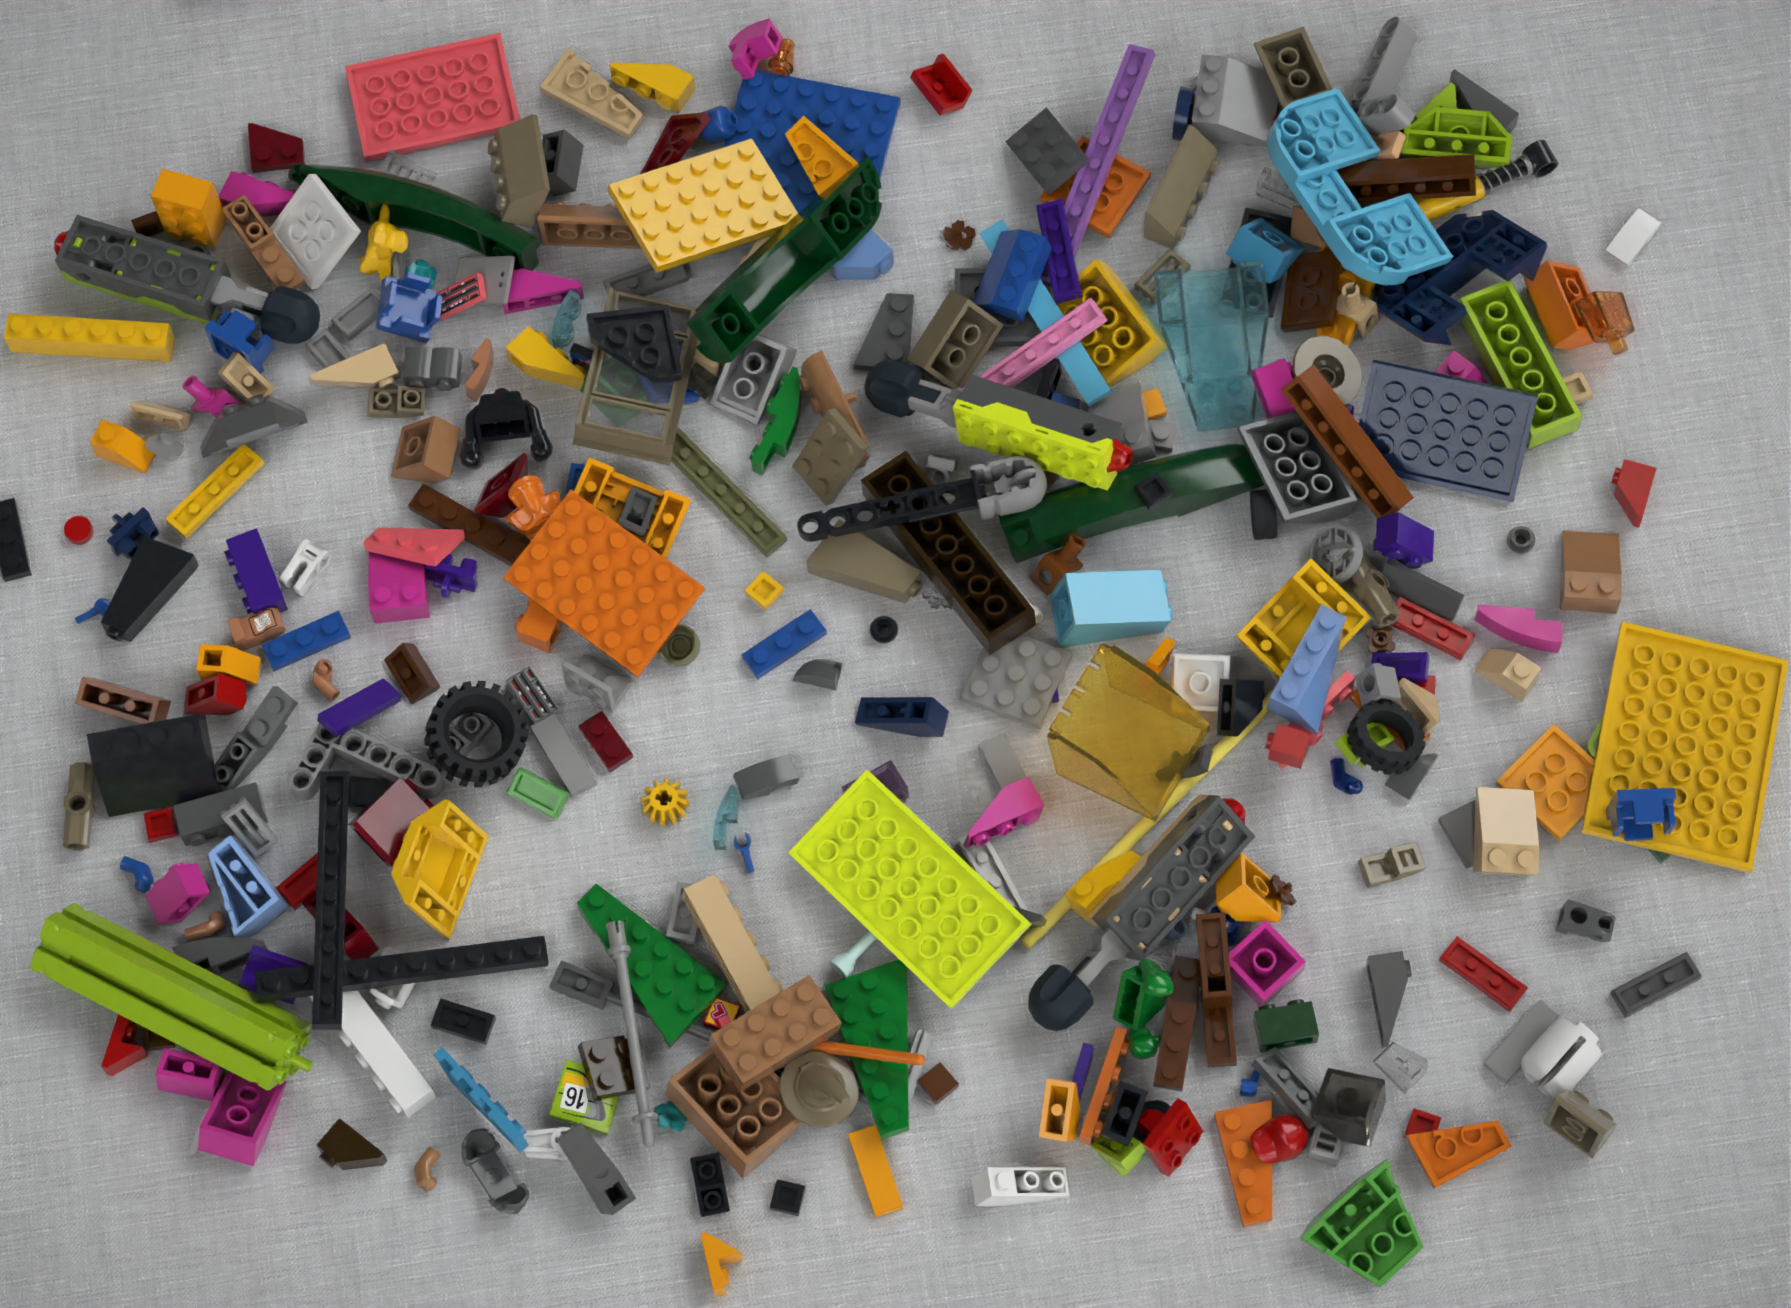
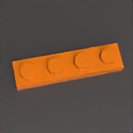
(1109, 1074)

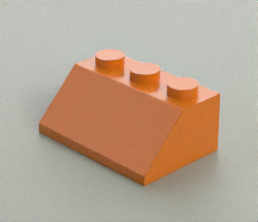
(1554, 295)

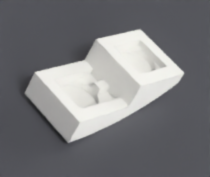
(1633, 237)

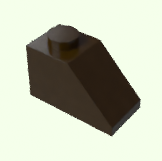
(348, 1148)

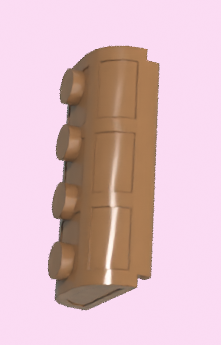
(827, 393)

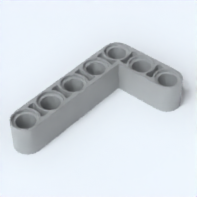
(1372, 95)
(362, 758)

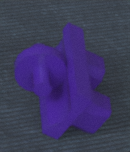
(453, 578)

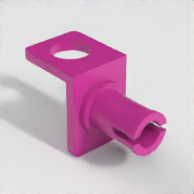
(207, 399)

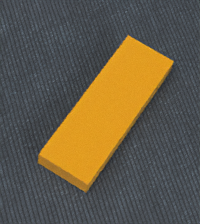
(875, 1171)

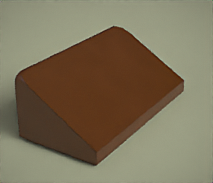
(411, 672)

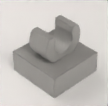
(941, 463)

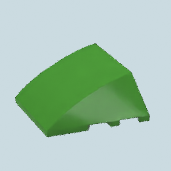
(1367, 1227)

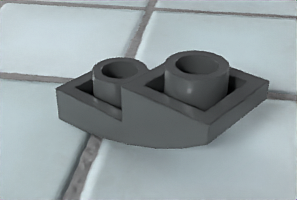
(762, 777)

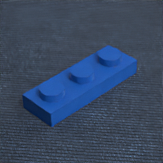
(306, 641)
(784, 644)

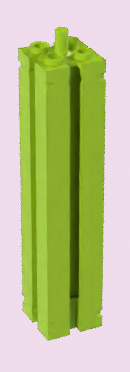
(172, 997)

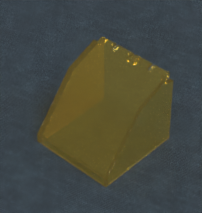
(1125, 733)

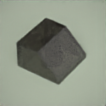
(1350, 1105)

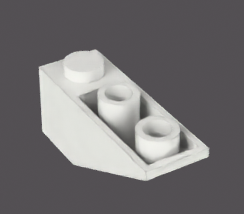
(1019, 1185)

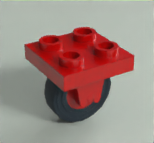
(1167, 1133)

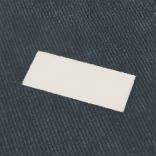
(196, 1139)

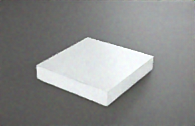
(1198, 679)

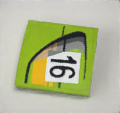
(575, 1101)

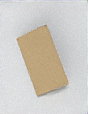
(161, 415)

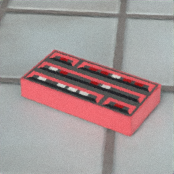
(462, 295)

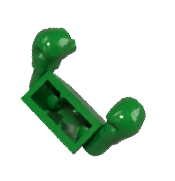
(1138, 1000)

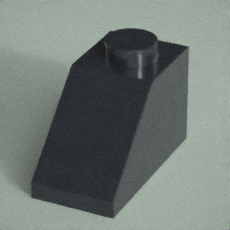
(1238, 705)
(1123, 1113)

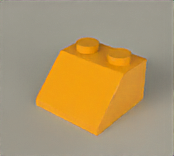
(1246, 893)

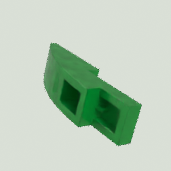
(783, 422)

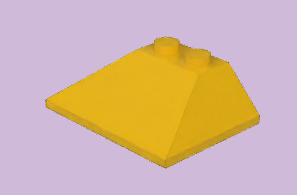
(1284, 619)
(438, 864)

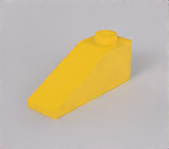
(1097, 884)

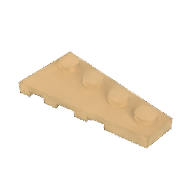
(585, 92)

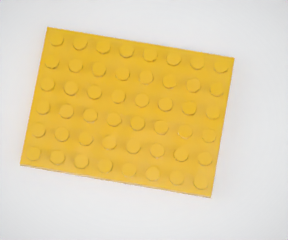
(1690, 722)

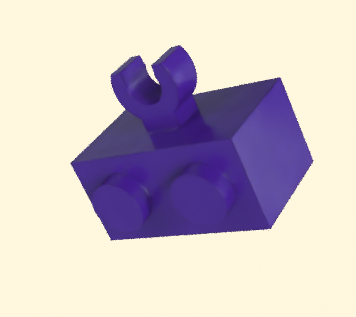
(1404, 540)

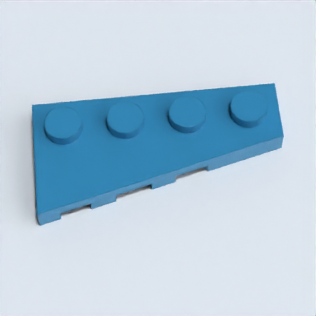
(480, 1098)

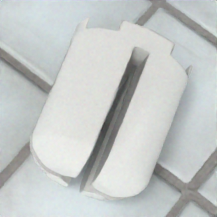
(1562, 1056)

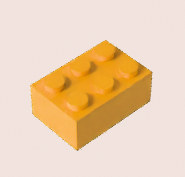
(188, 208)

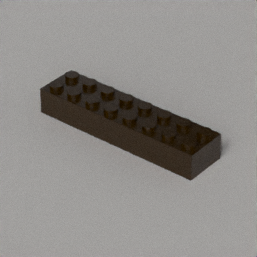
(954, 560)

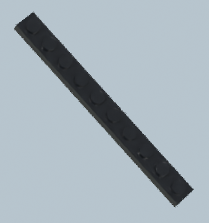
(330, 901)
(409, 967)

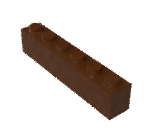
(1418, 176)

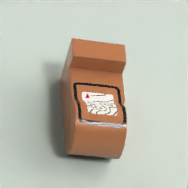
(256, 628)

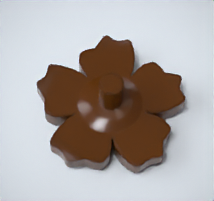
(959, 236)
(1282, 890)

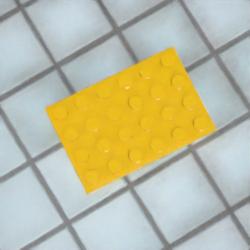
(703, 205)

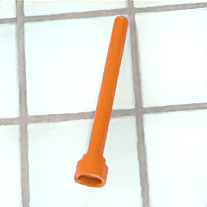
(869, 1053)

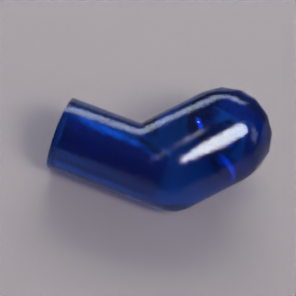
(1342, 780)

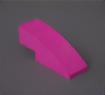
(1521, 627)

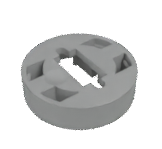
(1337, 538)

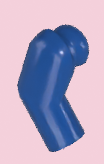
(141, 872)

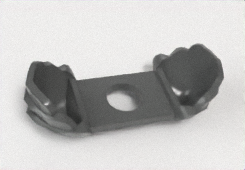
(480, 1154)

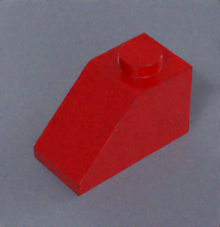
(1633, 488)
(215, 696)

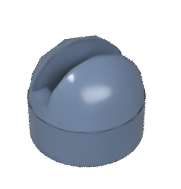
(1177, 931)

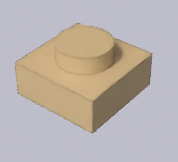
(1578, 387)

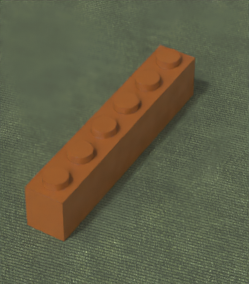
(1347, 443)

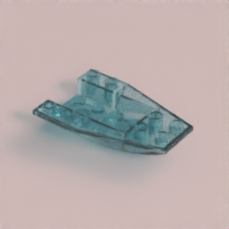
(1215, 337)

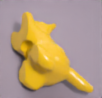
(383, 242)

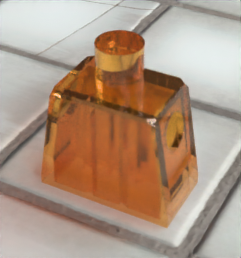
(1606, 319)

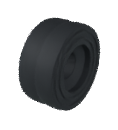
(1263, 515)

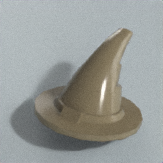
(1334, 362)
(819, 1089)

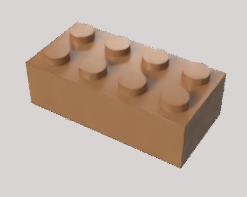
(774, 1033)

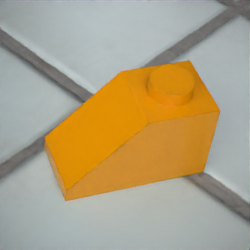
(121, 446)
(1060, 1111)

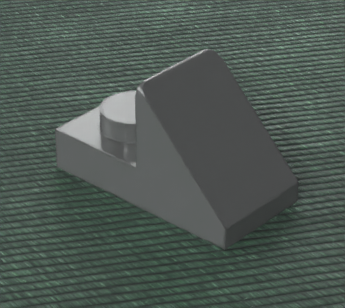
(637, 511)

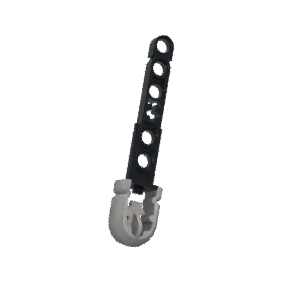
(1017, 482)

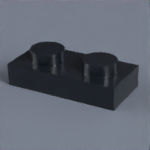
(463, 1021)

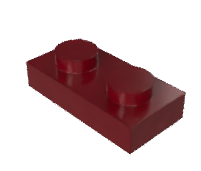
(605, 741)

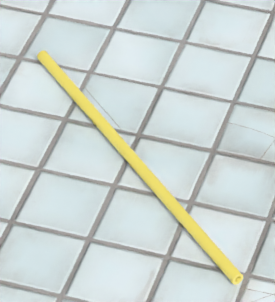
(1124, 845)

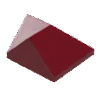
(494, 496)

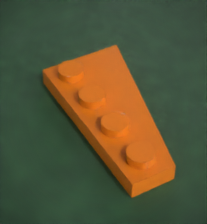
(1248, 1174)

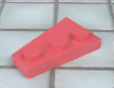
(414, 544)

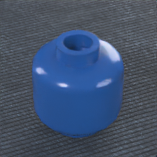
(721, 125)

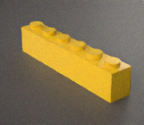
(89, 337)

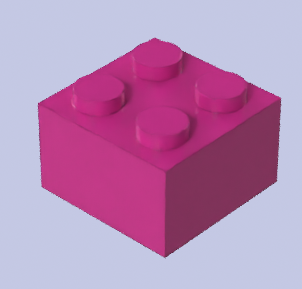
(1264, 963)

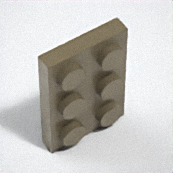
(830, 456)

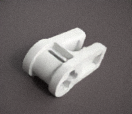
(306, 557)
(544, 1143)

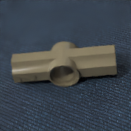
(1371, 590)
(78, 822)

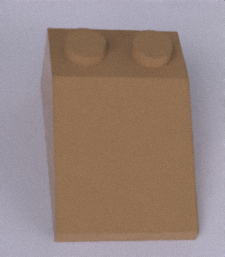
(1590, 572)

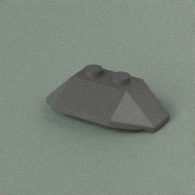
(249, 422)

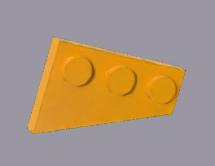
(818, 154)

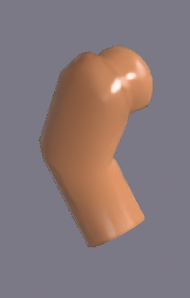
(204, 930)

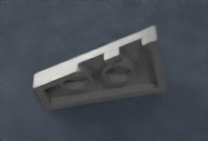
(889, 334)

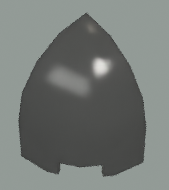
(819, 673)

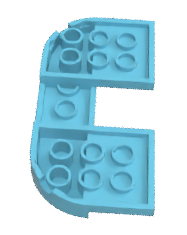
(1374, 242)

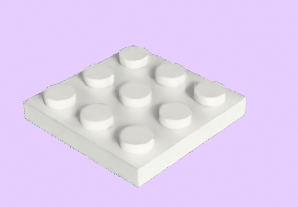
(314, 231)

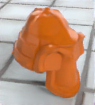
(532, 505)

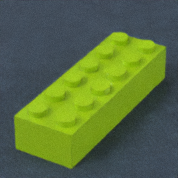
(1519, 359)

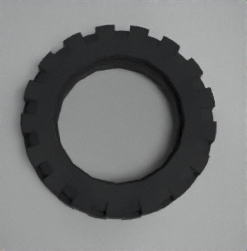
(1371, 752)

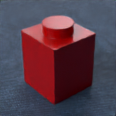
(1288, 746)

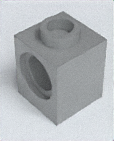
(1378, 684)

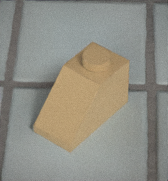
(1509, 672)

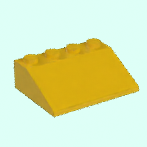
(1128, 337)

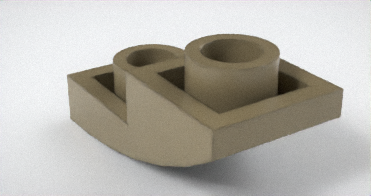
(396, 403)

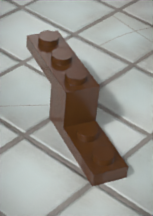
(1216, 989)
(1178, 1024)

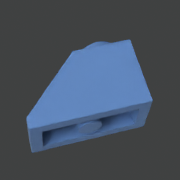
(865, 260)

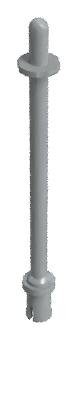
(619, 952)

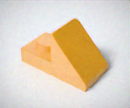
(717, 1255)

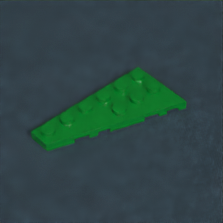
(661, 974)
(876, 1016)

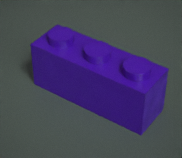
(254, 573)

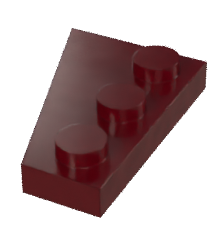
(676, 139)

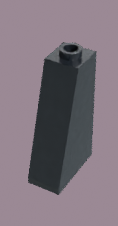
(146, 587)

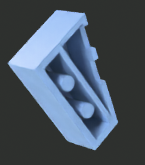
(245, 889)

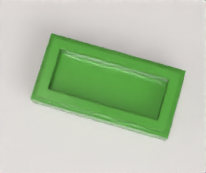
(538, 792)

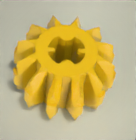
(655, 797)

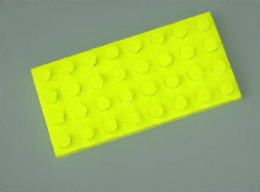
(909, 889)

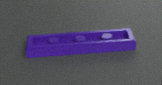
(1061, 259)

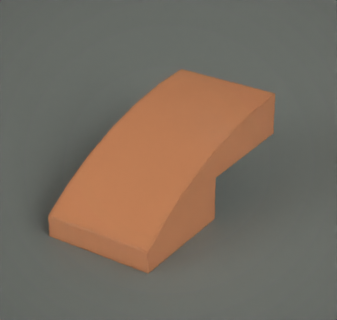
(482, 365)

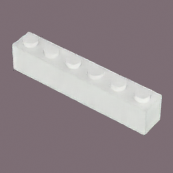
(383, 1056)

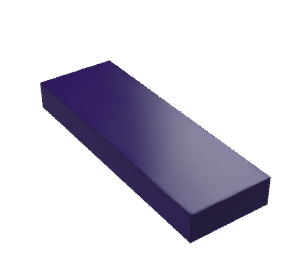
(359, 707)

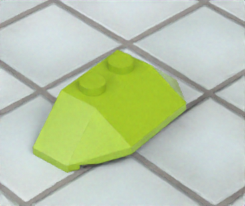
(1459, 133)

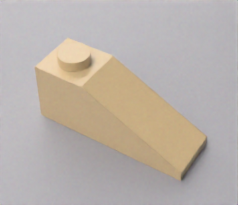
(362, 370)

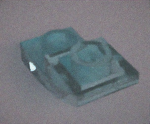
(563, 327)

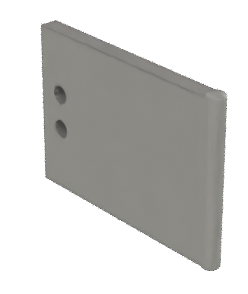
(496, 273)

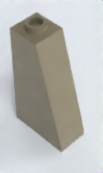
(864, 566)

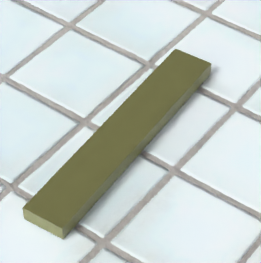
(726, 495)

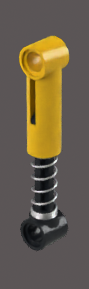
(1535, 160)

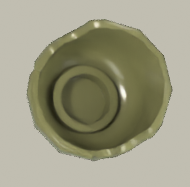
(681, 647)

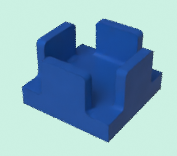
(408, 307)
(233, 334)
(1638, 809)

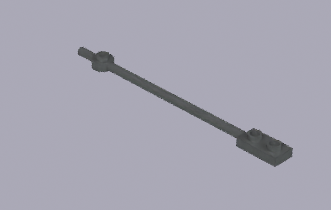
(598, 991)

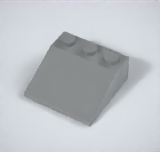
(1233, 102)

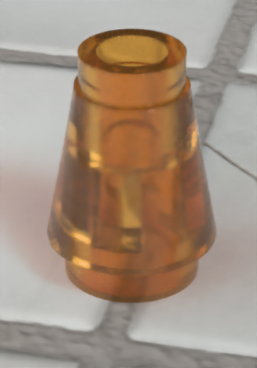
(784, 60)

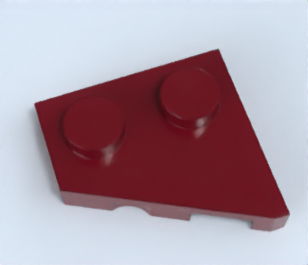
(273, 149)

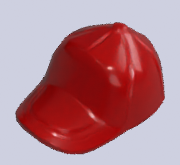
(1280, 1139)

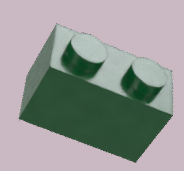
(1285, 1025)

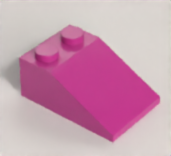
(397, 589)
(239, 1119)

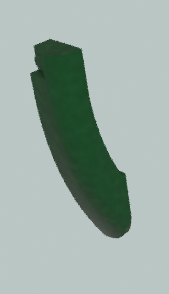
(424, 210)
(787, 264)
(1194, 477)

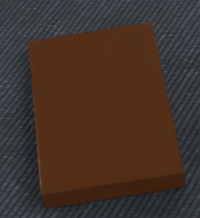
(1311, 292)

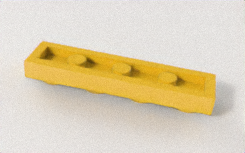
(214, 491)

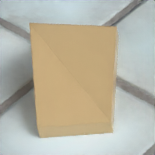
(1420, 703)

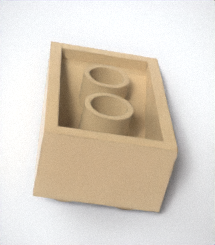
(1505, 832)

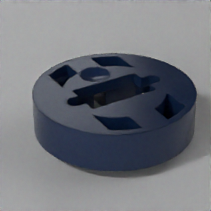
(1183, 112)

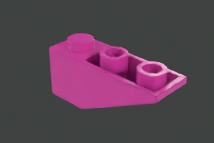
(264, 196)
(1012, 807)

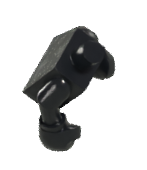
(503, 418)

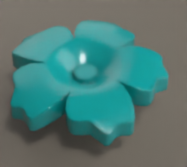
(421, 268)
(670, 1116)

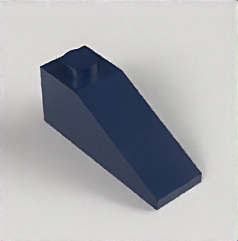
(903, 715)

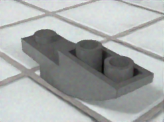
(255, 740)

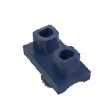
(128, 530)

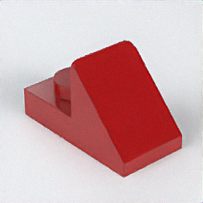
(119, 1051)

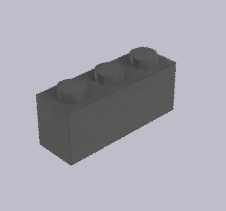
(202, 819)

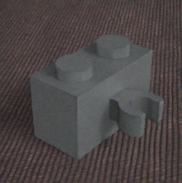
(562, 161)

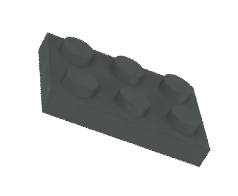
(1047, 151)

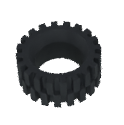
(482, 701)

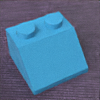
(1265, 242)

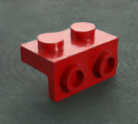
(942, 85)

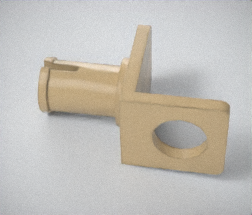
(1357, 308)

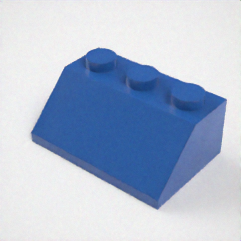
(1013, 273)

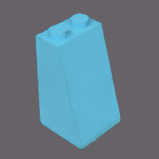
(1109, 606)

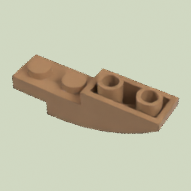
(262, 244)

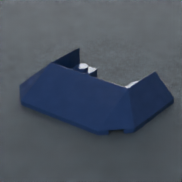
(1477, 243)

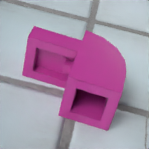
(753, 44)

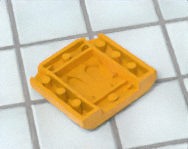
(609, 491)

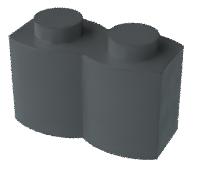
(432, 367)

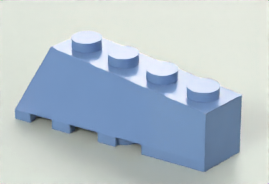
(1307, 678)

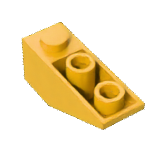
(659, 82)
(540, 360)

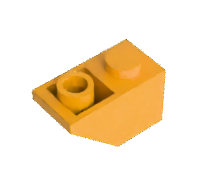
(229, 662)

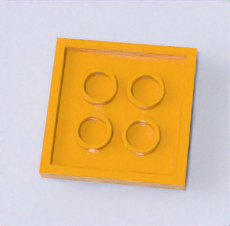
(1560, 780)

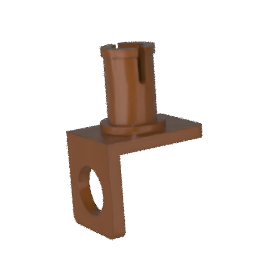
(1059, 563)

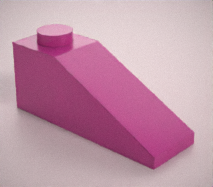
(537, 290)

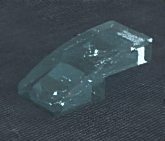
(726, 814)

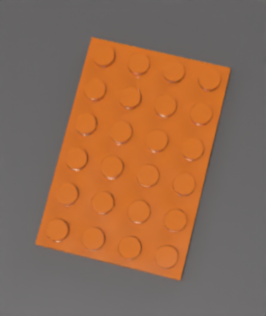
(604, 583)

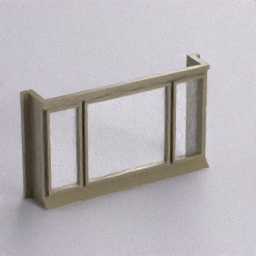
(624, 409)

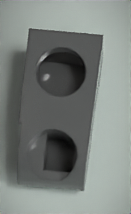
(1585, 921)

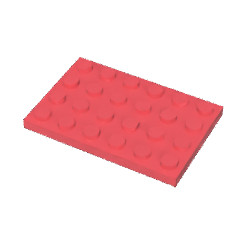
(432, 96)

